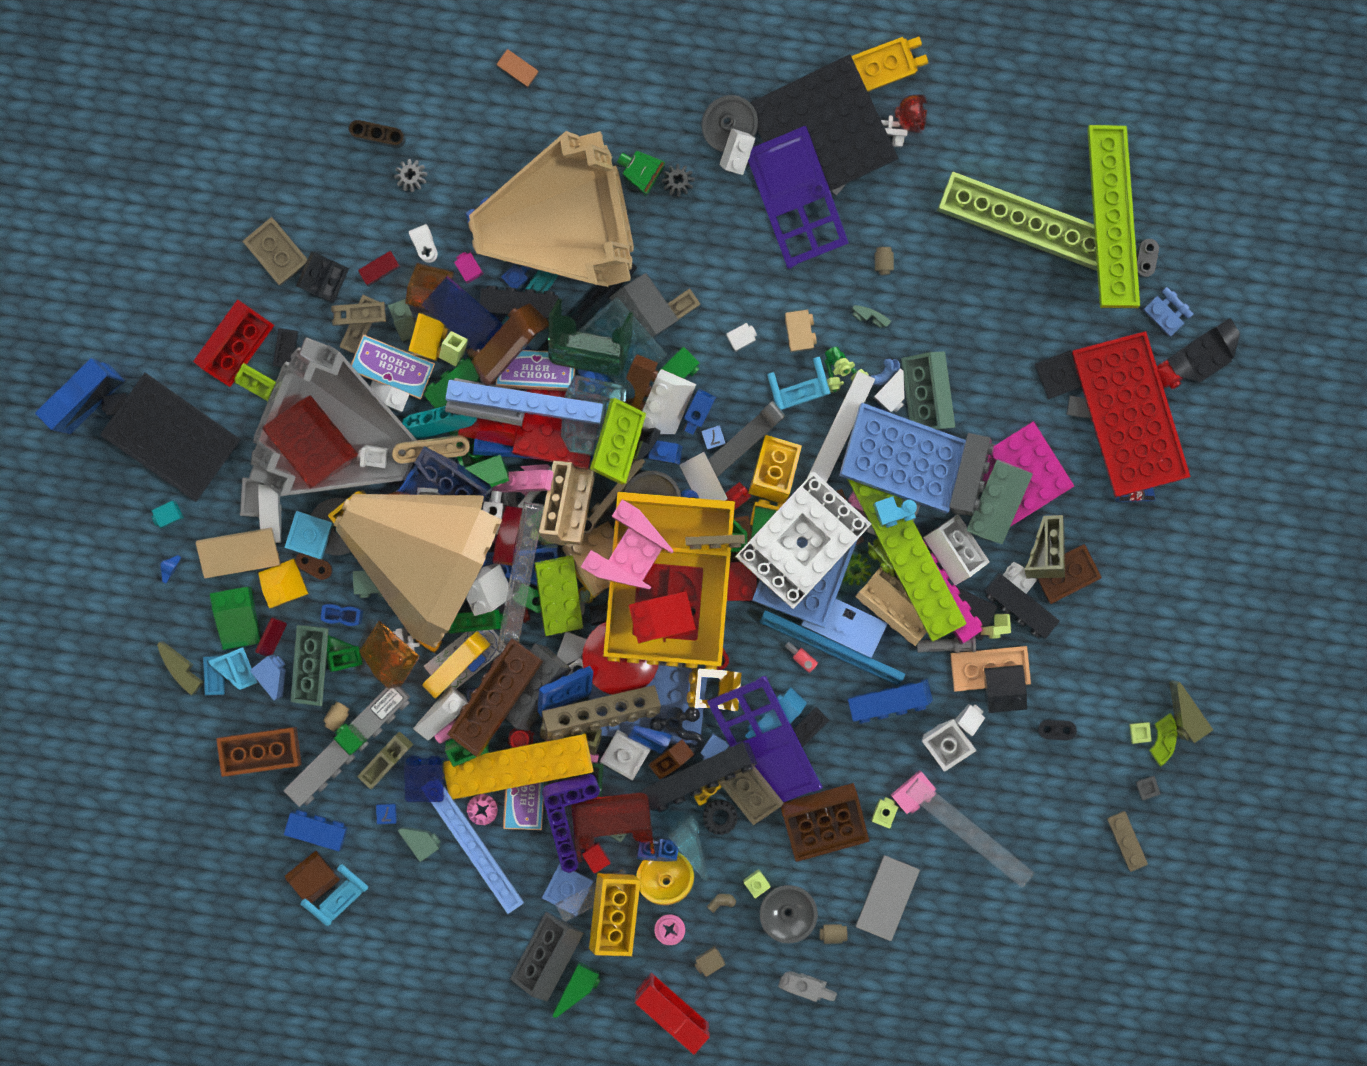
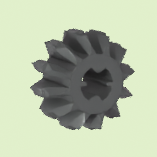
(675, 174)

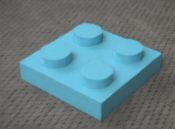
(309, 535)

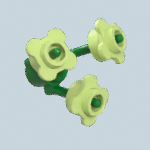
(842, 367)

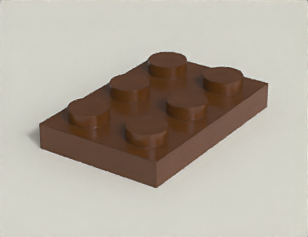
(1079, 572)

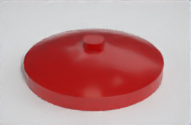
(614, 676)

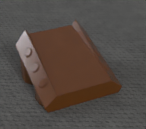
(312, 877)

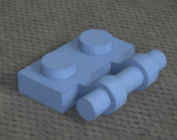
(1164, 316)

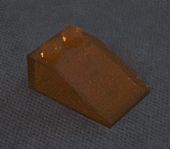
(388, 656)

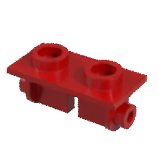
(738, 494)

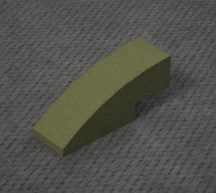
(179, 668)
(385, 760)

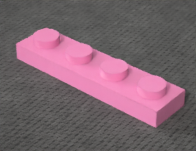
(526, 481)

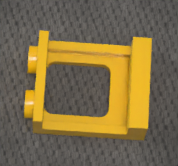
(727, 681)

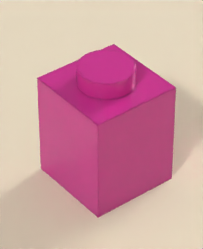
(468, 267)

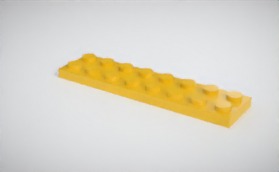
(519, 767)

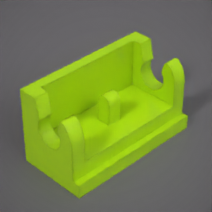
(255, 381)

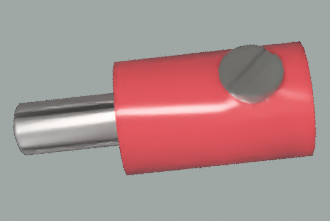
(802, 657)

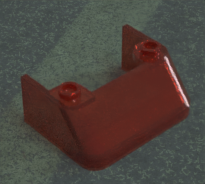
(611, 817)

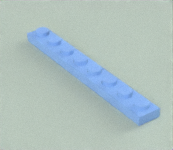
(524, 402)
(478, 853)

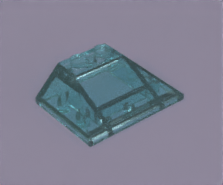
(584, 436)

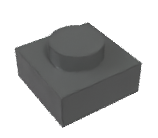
(1147, 787)

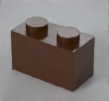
(671, 759)

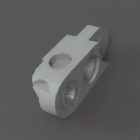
(806, 986)

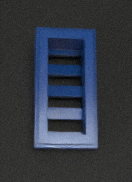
(650, 738)

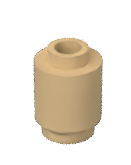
(336, 716)

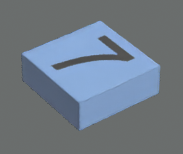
(713, 437)

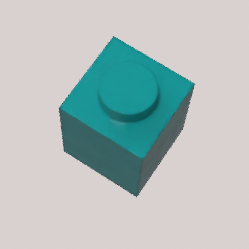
(167, 514)

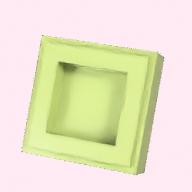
(1140, 732)

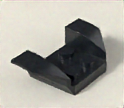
(1206, 353)

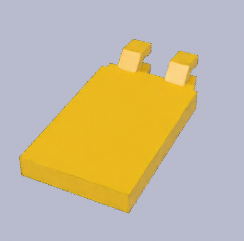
(888, 62)

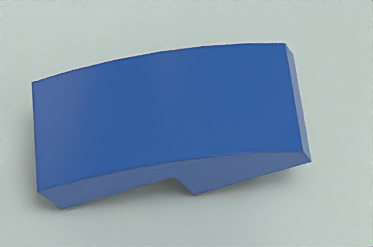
(664, 851)

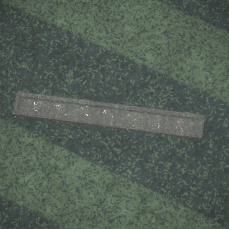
(520, 574)
(970, 832)

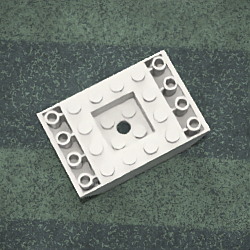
(820, 518)

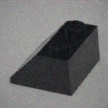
(1005, 689)

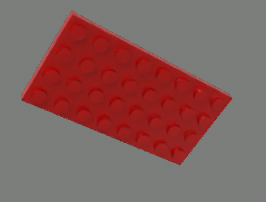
(1130, 414)

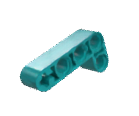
(436, 422)

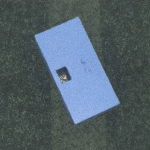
(851, 628)

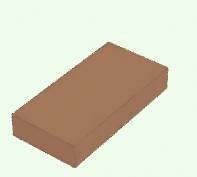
(517, 68)

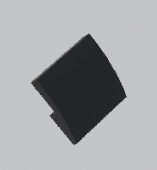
(322, 277)
(646, 442)

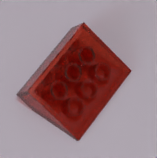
(310, 441)

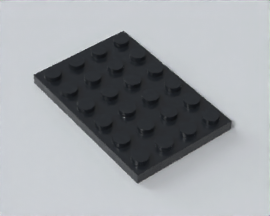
(170, 437)

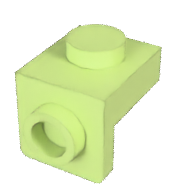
(1001, 626)

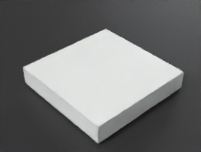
(624, 755)

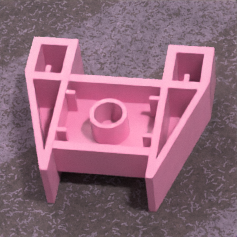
(634, 552)

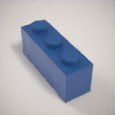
(316, 830)

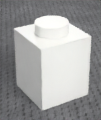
(741, 337)

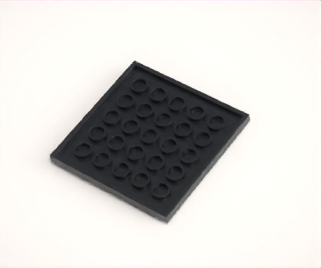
(837, 117)

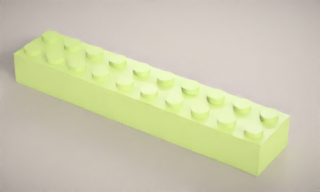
(1019, 219)

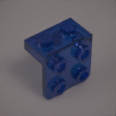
(424, 779)

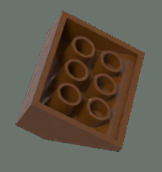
(824, 822)

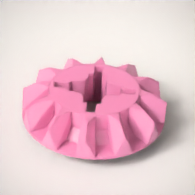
(491, 810)
(671, 938)

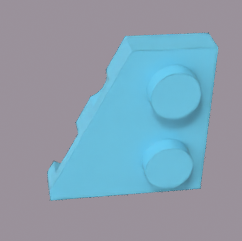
(235, 668)

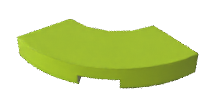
(1166, 739)

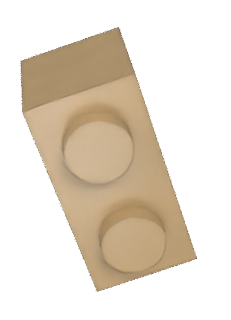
(799, 330)

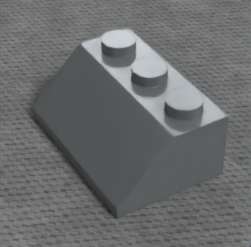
(647, 305)

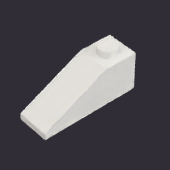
(441, 713)

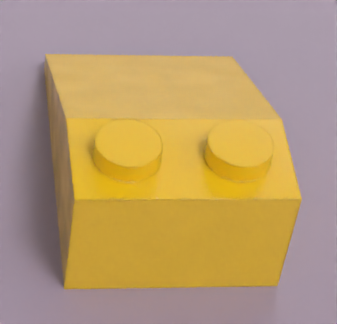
(427, 337)
(775, 469)

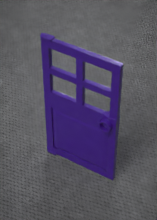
(789, 179)
(776, 751)

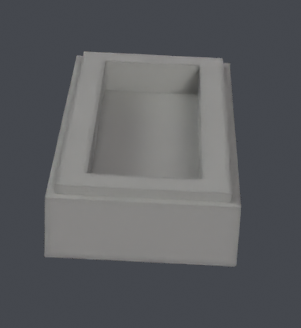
(249, 498)

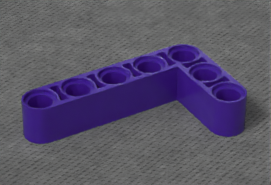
(559, 820)

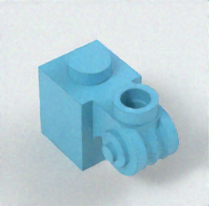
(889, 513)

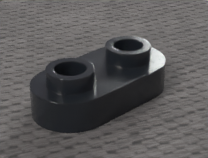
(1056, 730)

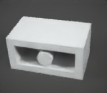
(737, 151)

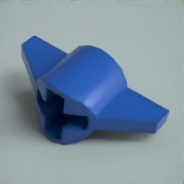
(168, 568)

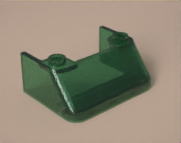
(587, 350)

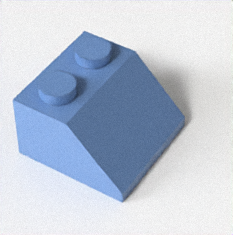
(271, 675)

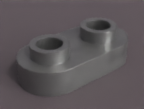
(1147, 257)

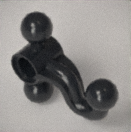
(691, 714)

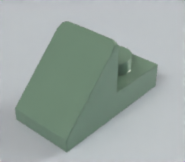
(403, 319)

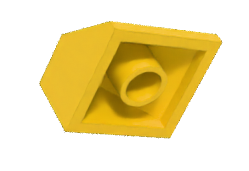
(282, 583)

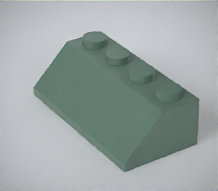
(928, 390)
(999, 501)
(309, 665)

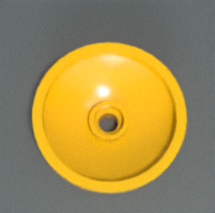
(654, 873)

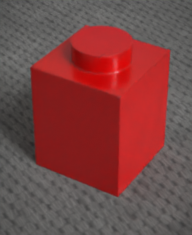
(596, 857)

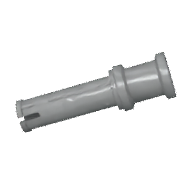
(946, 645)

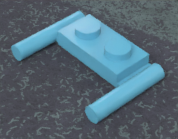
(800, 392)
(339, 899)

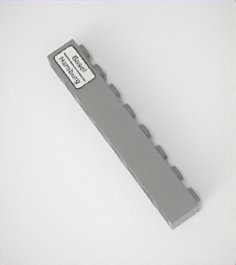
(334, 756)

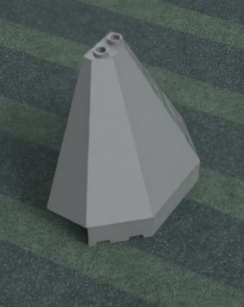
(348, 403)

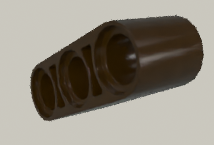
(369, 128)

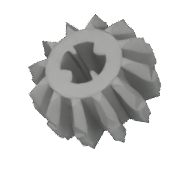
(405, 171)

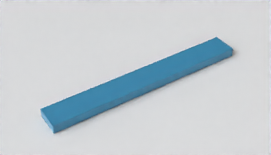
(832, 648)

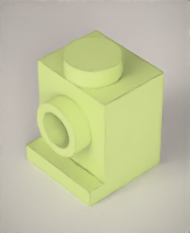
(879, 818)

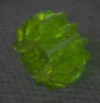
(857, 575)

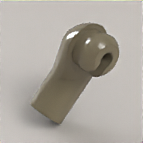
(721, 900)

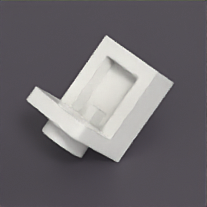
(373, 456)
(1016, 574)

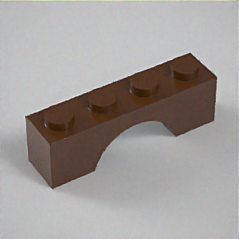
(640, 375)

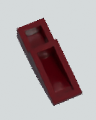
(507, 536)

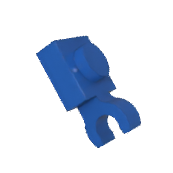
(516, 276)

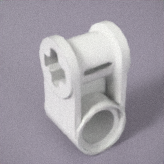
(422, 241)

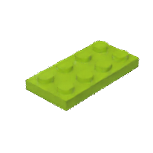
(618, 441)
(558, 595)

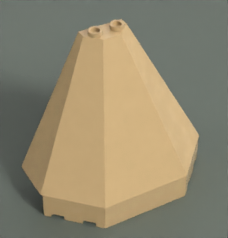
(561, 214)
(419, 553)

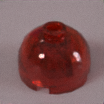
(912, 113)

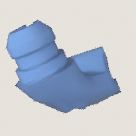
(890, 369)

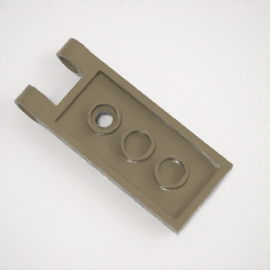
(600, 509)

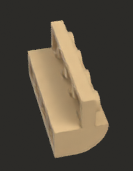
(567, 504)
(890, 602)

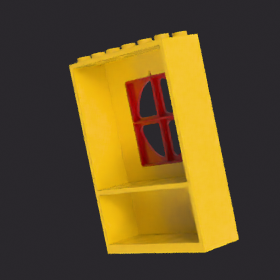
(705, 567)

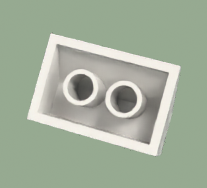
(667, 402)
(956, 550)

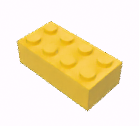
(614, 914)

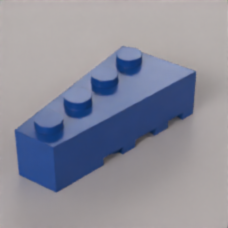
(890, 701)

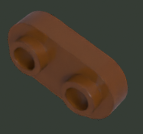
(313, 566)

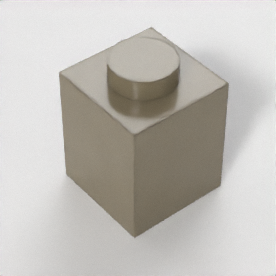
(709, 961)

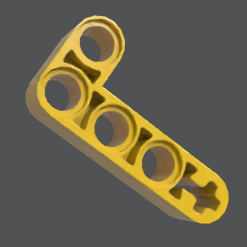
(456, 664)

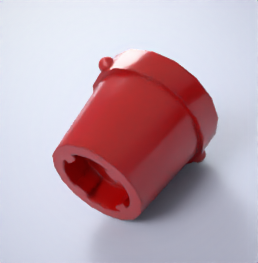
(520, 737)

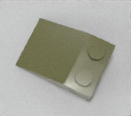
(1188, 717)

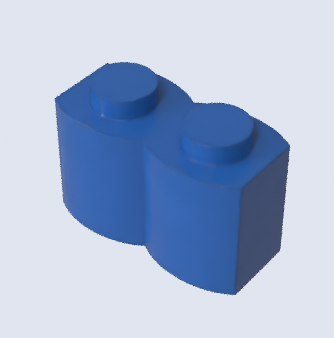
(337, 614)

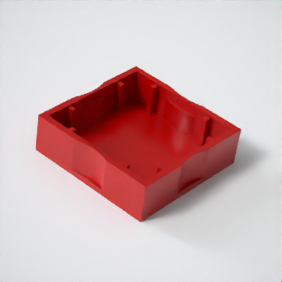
(672, 1013)

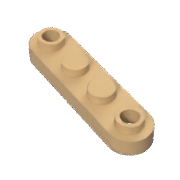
(445, 446)

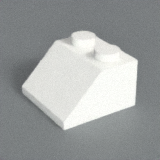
(488, 590)
(948, 744)

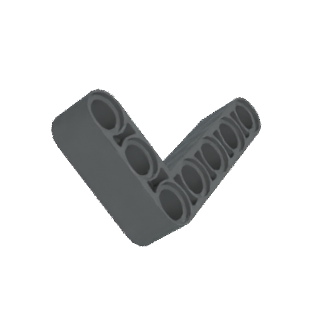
(746, 438)

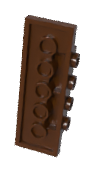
(494, 697)

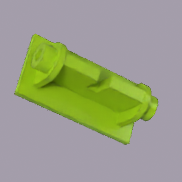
(877, 552)

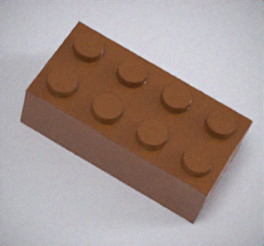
(259, 751)

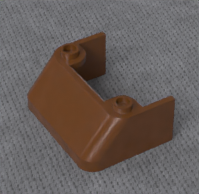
(508, 343)

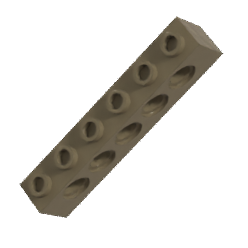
(608, 704)

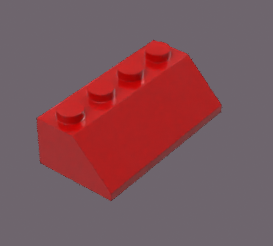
(233, 343)

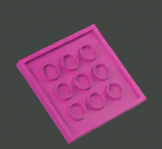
(1032, 453)

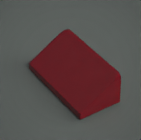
(379, 268)
(271, 637)

